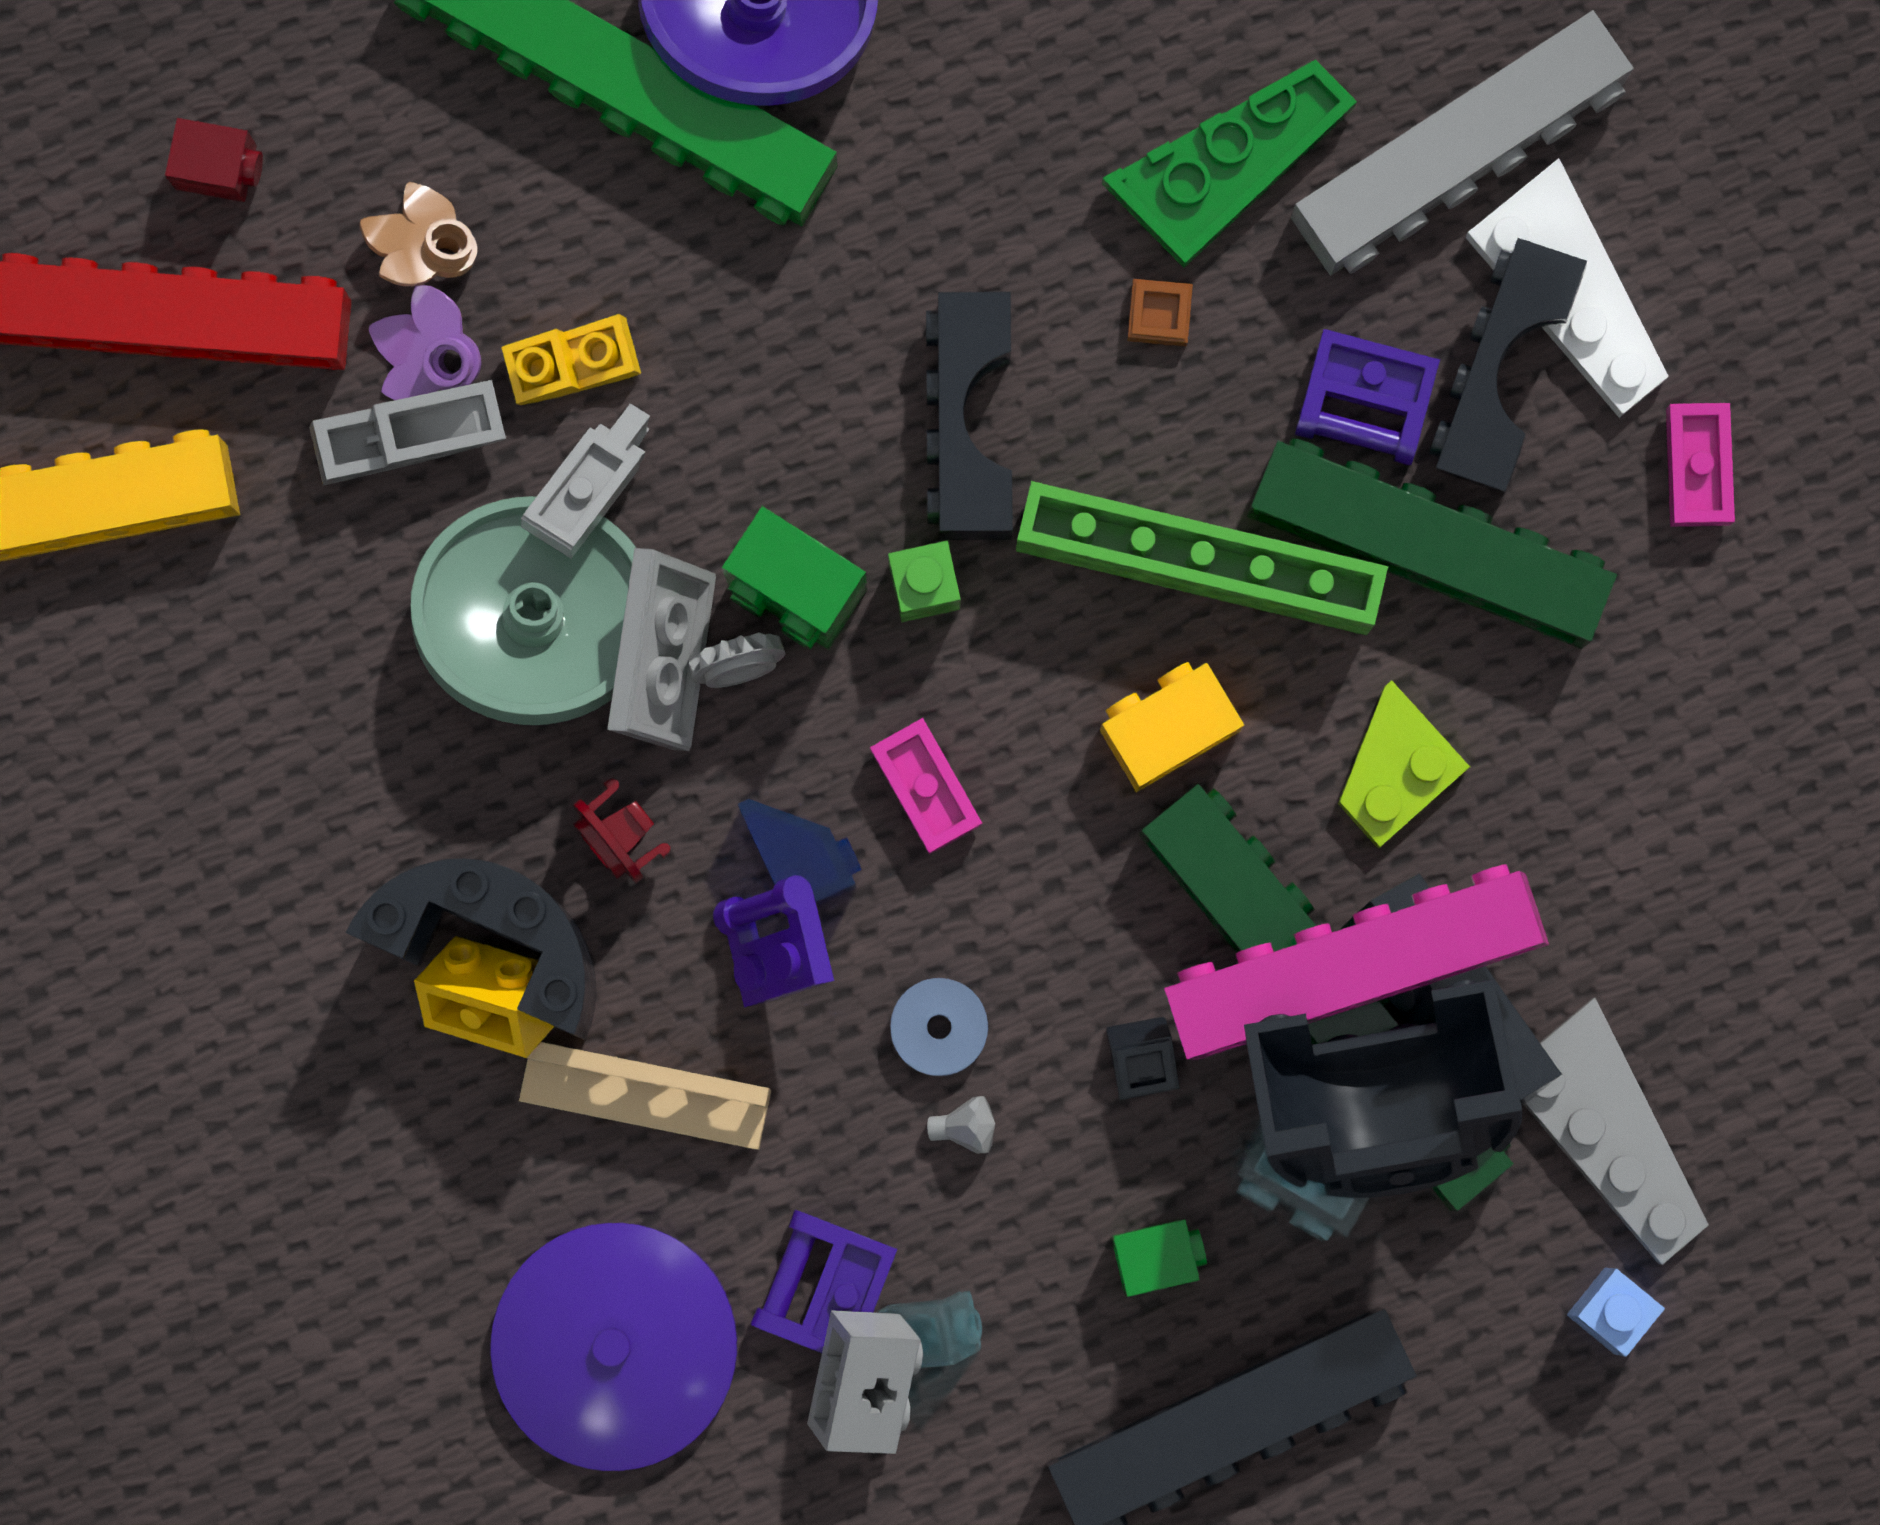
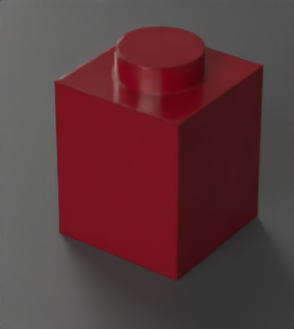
(213, 160)

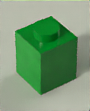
(1158, 1257)

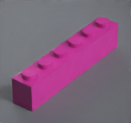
(1359, 963)

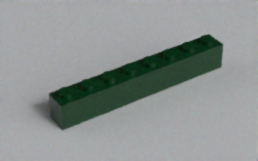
(1252, 908)

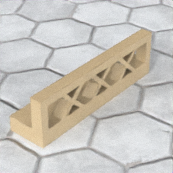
(645, 1095)

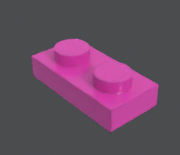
(1700, 464)
(926, 786)

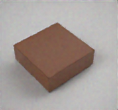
(1159, 312)

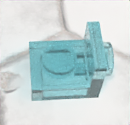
(946, 1327)

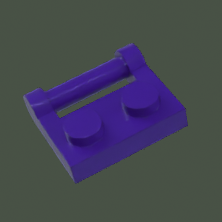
(1370, 377)
(783, 960)
(848, 1282)

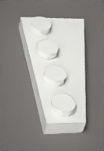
(1603, 327)

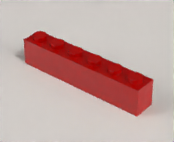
(173, 314)

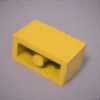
(1170, 725)

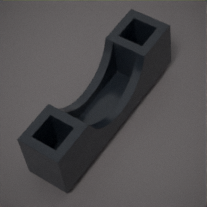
(1534, 292)
(971, 342)

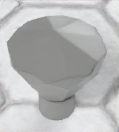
(968, 1126)

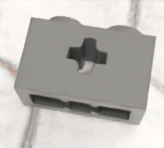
(864, 1382)

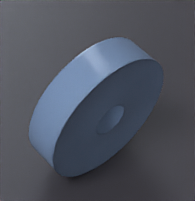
(933, 999)

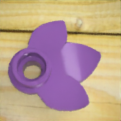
(419, 343)

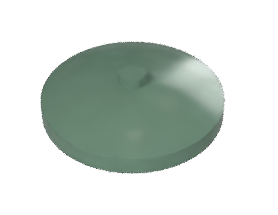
(517, 621)

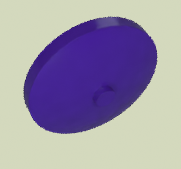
(759, 47)
(614, 1346)

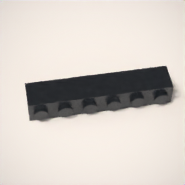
(1233, 1420)

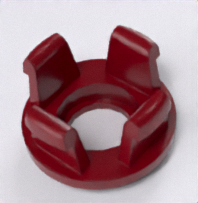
(617, 834)

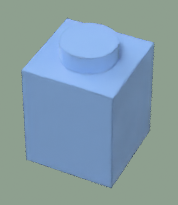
(1615, 1311)

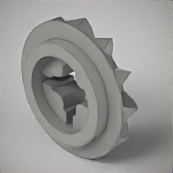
(737, 660)

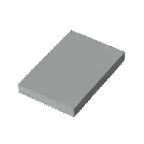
(660, 635)

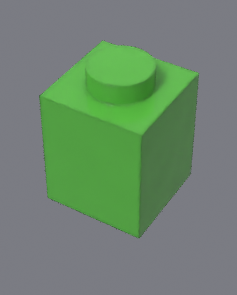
(924, 581)

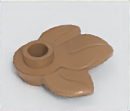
(413, 239)

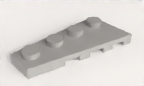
(1613, 1135)

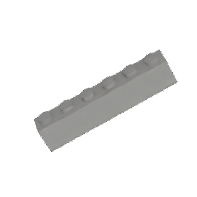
(1463, 143)

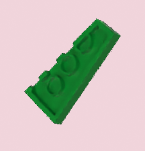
(1214, 173)

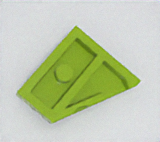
(1397, 768)

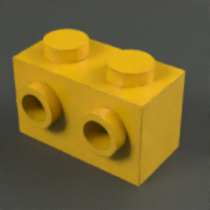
(476, 994)

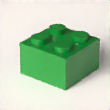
(793, 579)

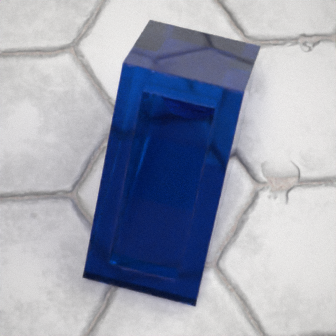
(802, 849)

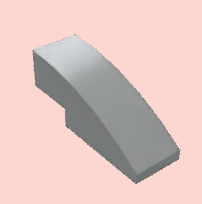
(406, 432)

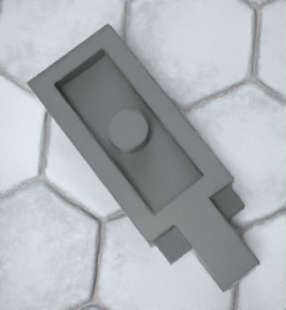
(588, 483)

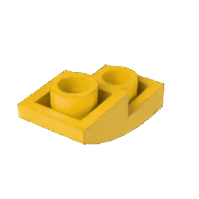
(571, 360)

